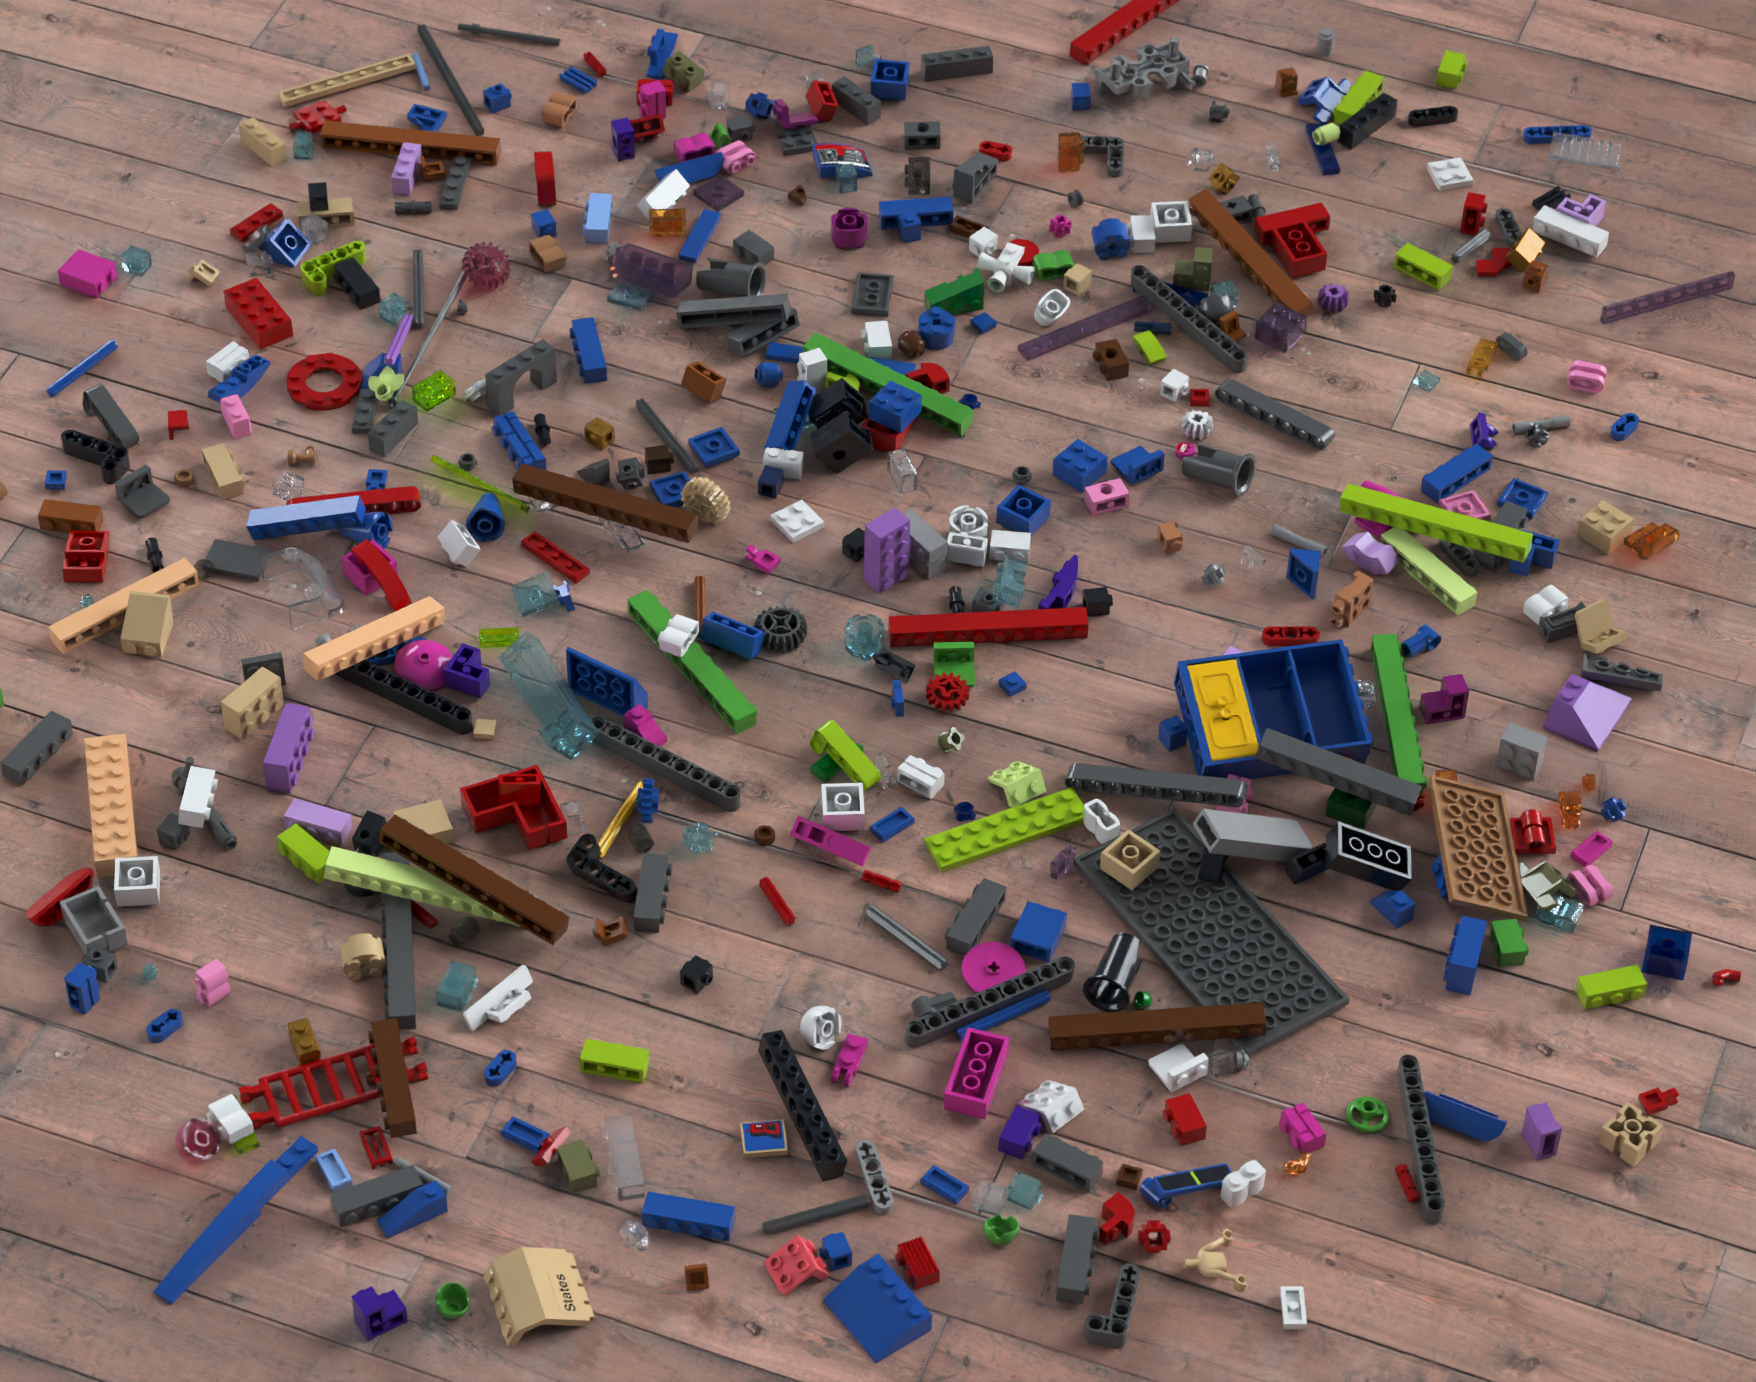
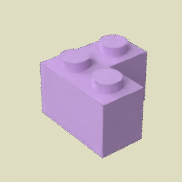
(1589, 211)

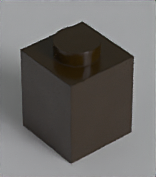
(658, 459)

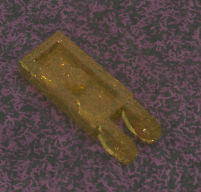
(1482, 356)

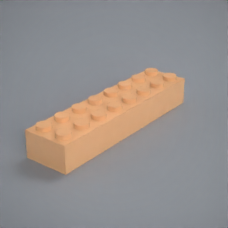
(110, 801)

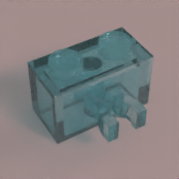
(456, 986)

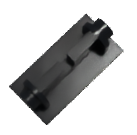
(894, 664)

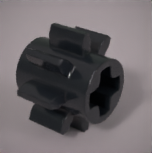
(1385, 296)

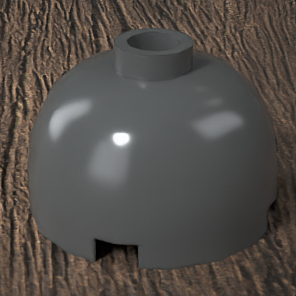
(1215, 307)

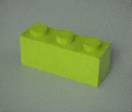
(1423, 266)
(303, 852)
(1611, 987)
(614, 1060)

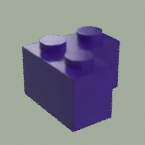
(466, 672)
(377, 1313)

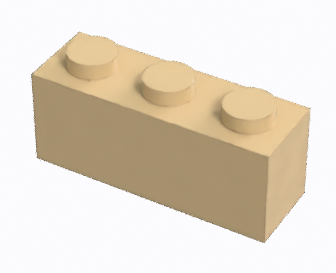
(263, 142)
(339, 212)
(223, 471)

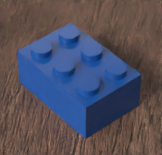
(1465, 955)

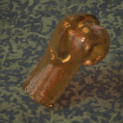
(1299, 1165)

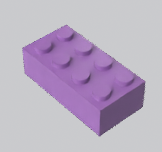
(886, 550)
(288, 748)

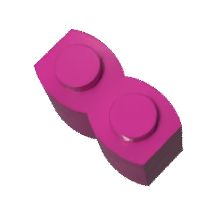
(693, 147)

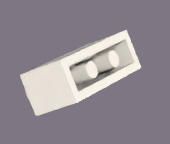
(664, 193)
(197, 797)

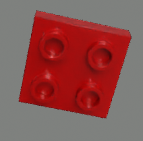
(1533, 833)

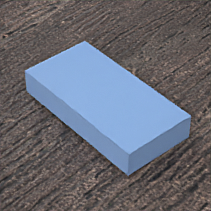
(333, 1170)

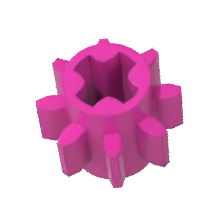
(1060, 226)

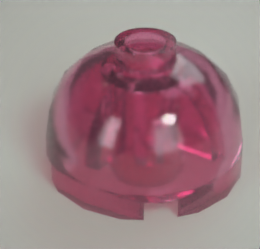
(197, 1140)

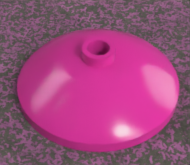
(422, 672)

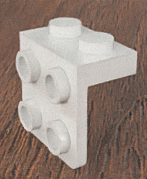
(1178, 1067)
(1055, 1103)

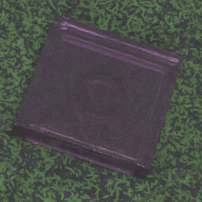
(718, 193)

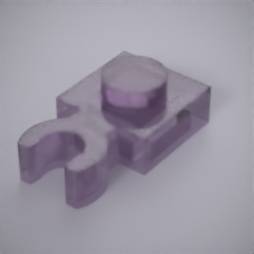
(1061, 861)

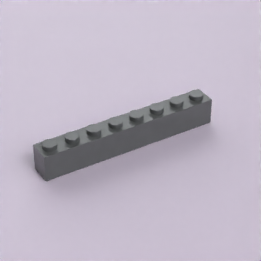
(1338, 771)

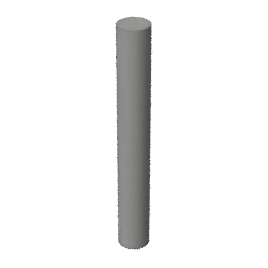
(423, 1175)

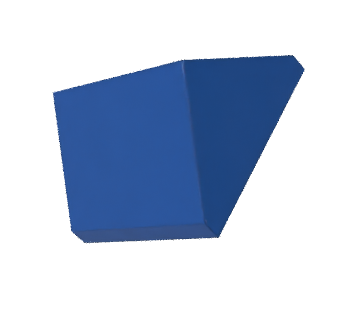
(1304, 570)

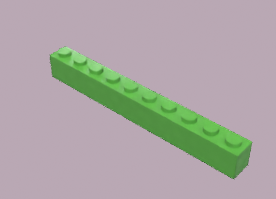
(874, 376)
(695, 666)
(1397, 709)

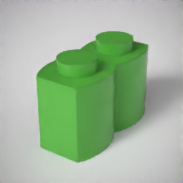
(1052, 265)

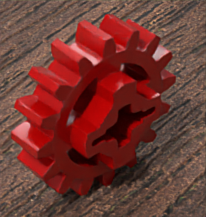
(947, 692)

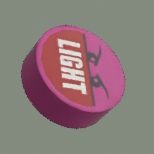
(1185, 449)

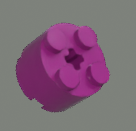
(849, 228)

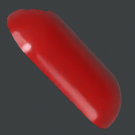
(47, 909)

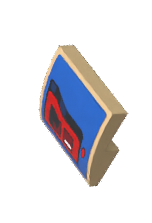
(763, 1138)

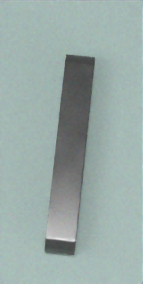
(1275, 414)

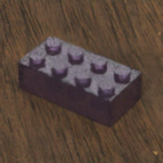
(651, 270)

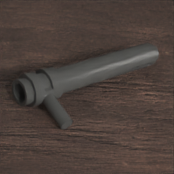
(215, 822)

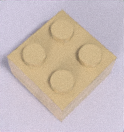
(1605, 527)
(1130, 859)

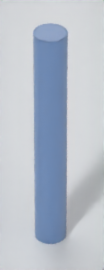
(420, 71)

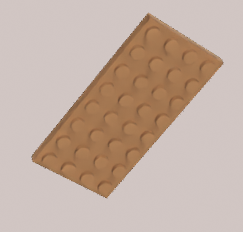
(1477, 848)

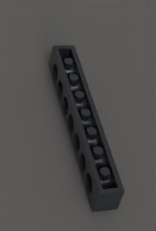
(802, 1105)

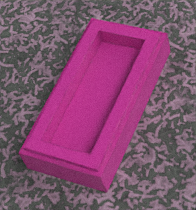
(1591, 849)

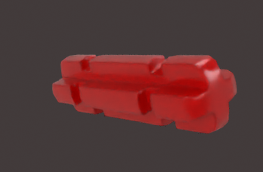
(594, 63)
(881, 881)
(1407, 1183)

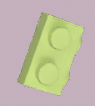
(1019, 782)

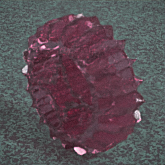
(486, 276)

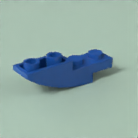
(242, 379)

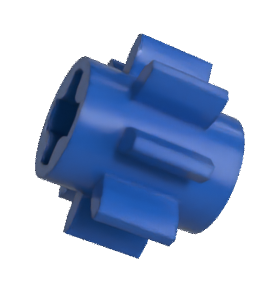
(1613, 809)

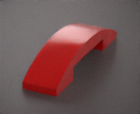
(383, 573)

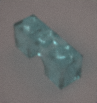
(1009, 581)

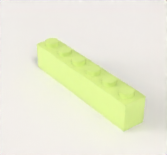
(1430, 571)

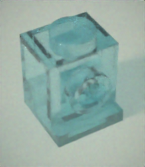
(303, 145)
(392, 308)

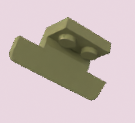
(1543, 882)

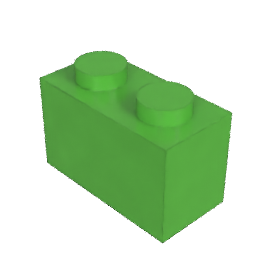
(1508, 942)

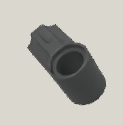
(925, 1005)

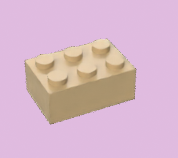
(252, 703)

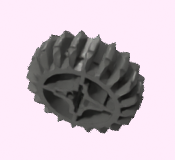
(781, 622)

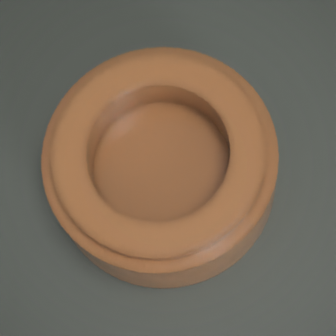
(184, 478)

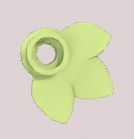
(386, 382)

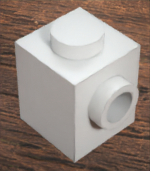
(983, 241)
(1174, 385)

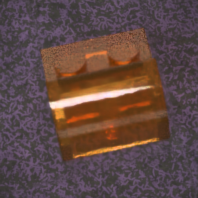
(1651, 539)

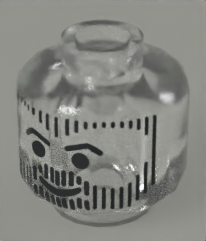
(1367, 692)

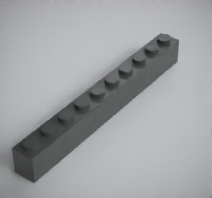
(399, 956)

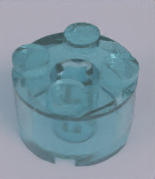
(864, 636)

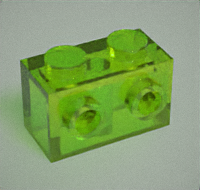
(433, 390)

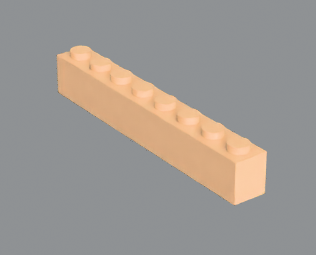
(111, 611)
(373, 638)

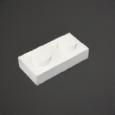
(1293, 1307)

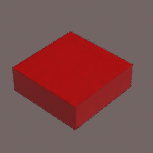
(1199, 397)

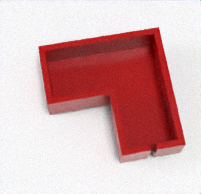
(534, 823)

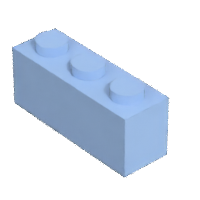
(598, 218)

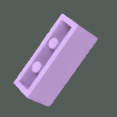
(406, 169)
(319, 821)

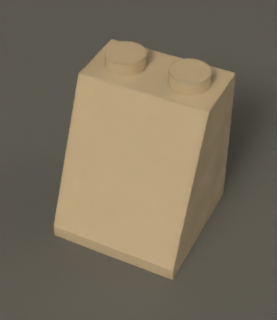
(147, 624)

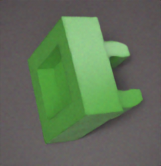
(719, 136)

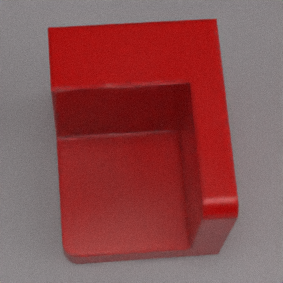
(176, 421)

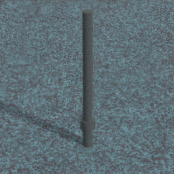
(476, 29)

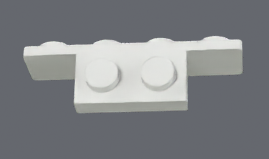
(501, 1000)

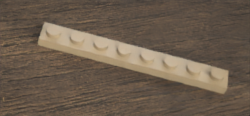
(346, 80)

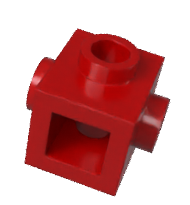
(1159, 1242)

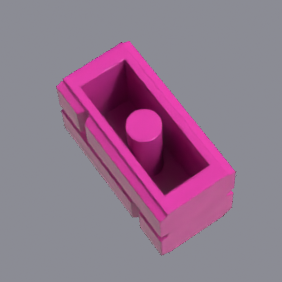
(652, 99)
(1302, 1128)

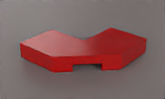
(1492, 268)

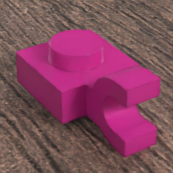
(763, 560)

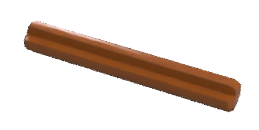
(700, 602)

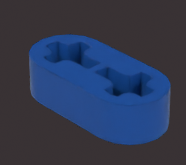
(1621, 424)
(164, 1025)
(503, 1070)

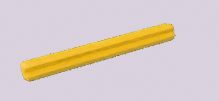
(619, 820)

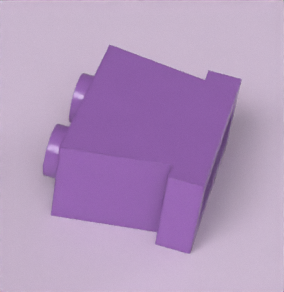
(1541, 1131)

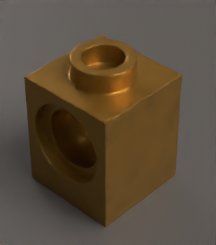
(599, 433)

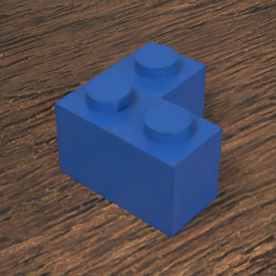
(1542, 553)

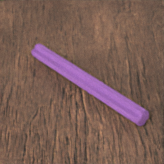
(398, 339)

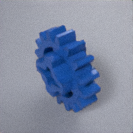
(647, 800)

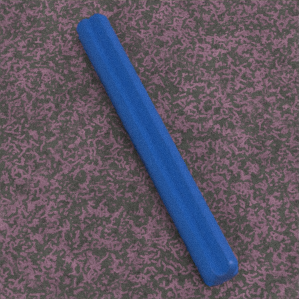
(81, 368)
(1006, 1013)

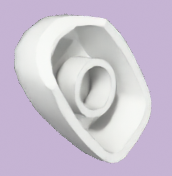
(1051, 307)

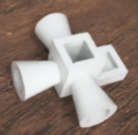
(1005, 267)

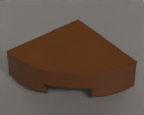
(797, 195)

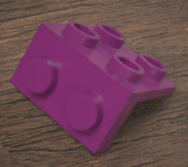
(788, 121)

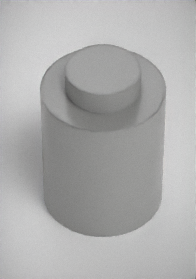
(1325, 42)

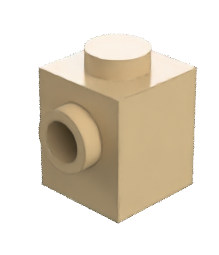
(1077, 279)

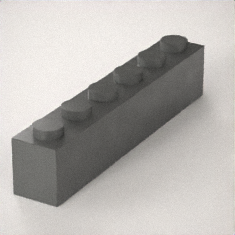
(733, 311)

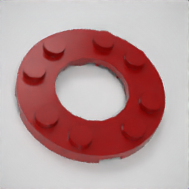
(324, 401)

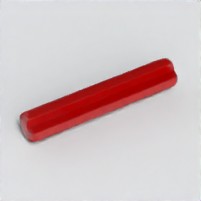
(777, 901)
(423, 916)

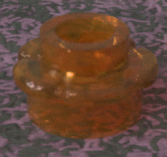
(1589, 781)

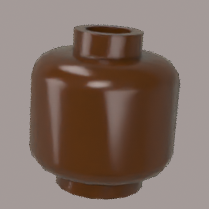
(911, 344)

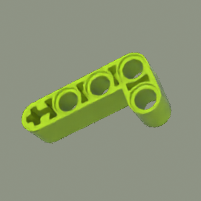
(319, 269)
(846, 754)

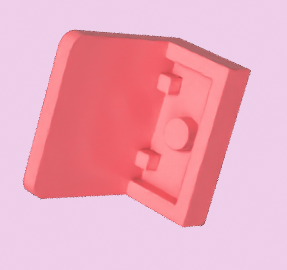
(795, 1264)

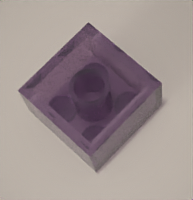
(1280, 327)

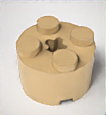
(362, 956)

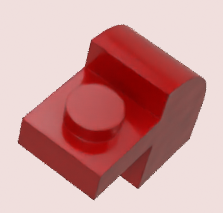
(931, 376)
(1119, 1216)

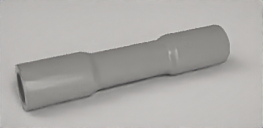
(1554, 422)
(1287, 535)

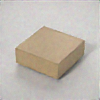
(485, 729)

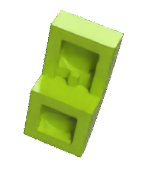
(1151, 348)

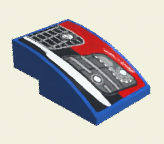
(830, 155)

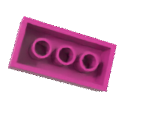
(976, 1073)

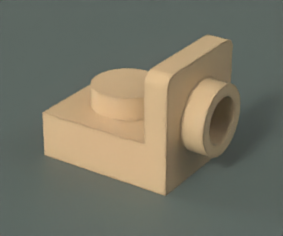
(203, 272)

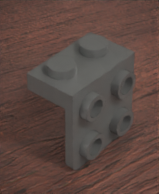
(140, 493)

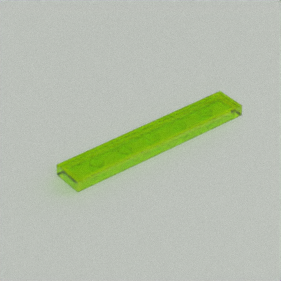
(480, 483)

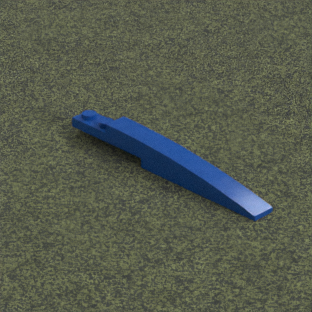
(234, 1219)

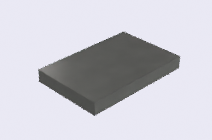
(872, 294)
(237, 559)

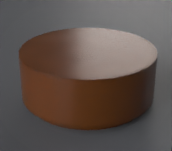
(764, 835)

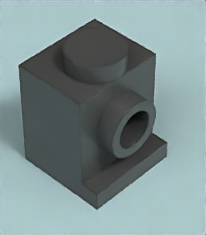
(985, 602)

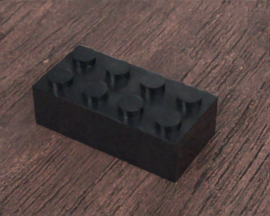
(1368, 857)

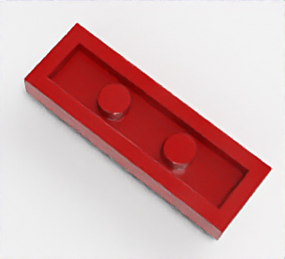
(265, 216)

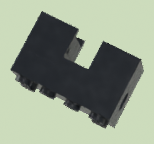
(836, 416)

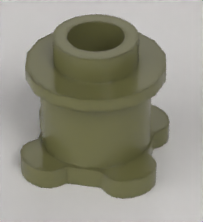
(950, 740)

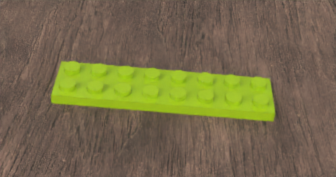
(1005, 829)

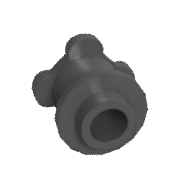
(1218, 112)

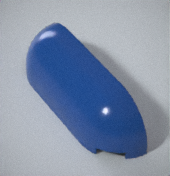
(694, 169)
(1463, 1117)

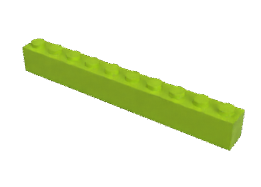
(1436, 522)

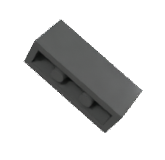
(856, 100)
(393, 428)
(1067, 1162)

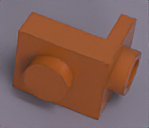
(430, 170)
(1230, 326)
(610, 931)

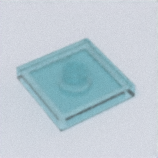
(630, 296)
(535, 594)

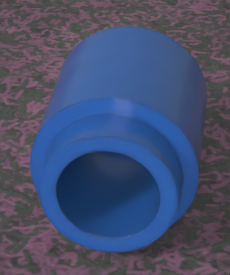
(1150, 1194)

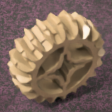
(705, 500)

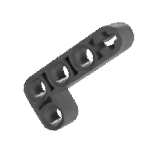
(100, 403)
(1120, 1313)

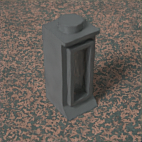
(1559, 624)

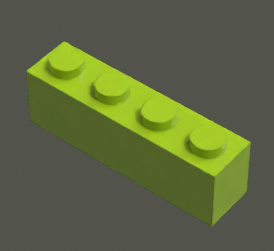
(1365, 90)

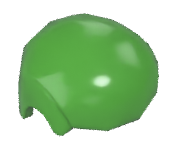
(1000, 1230)
(452, 1300)

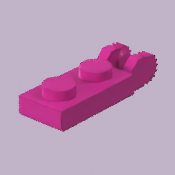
(849, 1058)

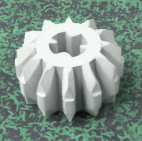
(1197, 424)

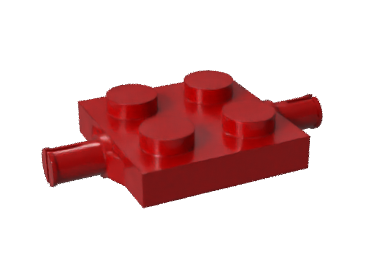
(314, 116)

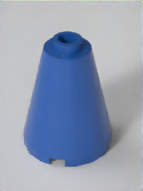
(486, 519)
(374, 526)

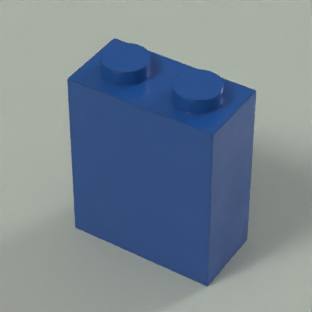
(1038, 931)

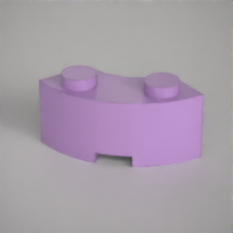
(1370, 553)

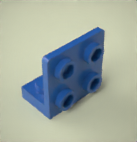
(1139, 464)

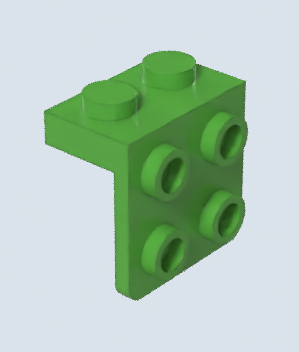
(955, 658)

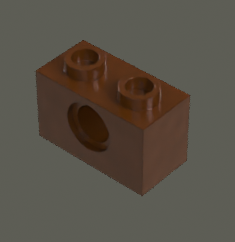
(1111, 359)

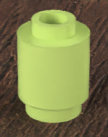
(1326, 134)

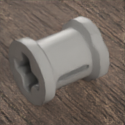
(1200, 72)

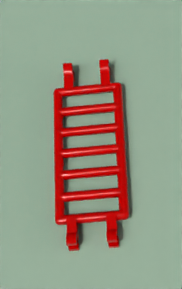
(258, 1119)

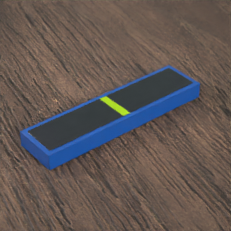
(1190, 1180)

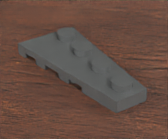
(1619, 673)

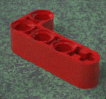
(545, 178)

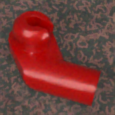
(1725, 974)

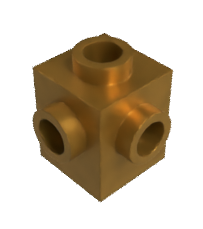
(1223, 179)

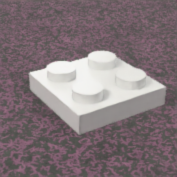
(1450, 174)
(797, 521)

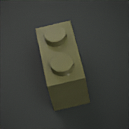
(577, 1166)

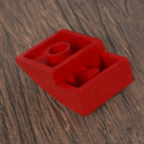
(86, 556)

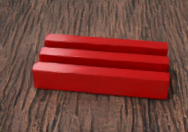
(380, 1160)

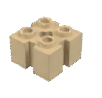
(1631, 1134)

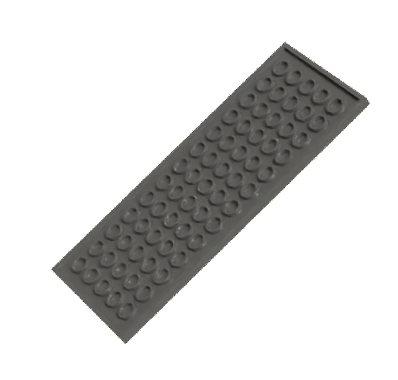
(1216, 936)

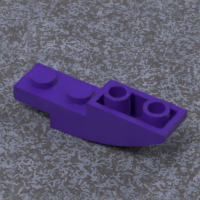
(1063, 586)

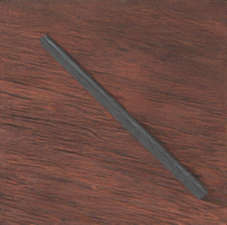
(450, 80)

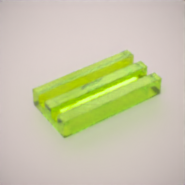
(498, 637)

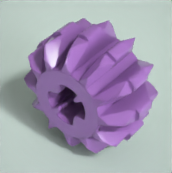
(1333, 297)

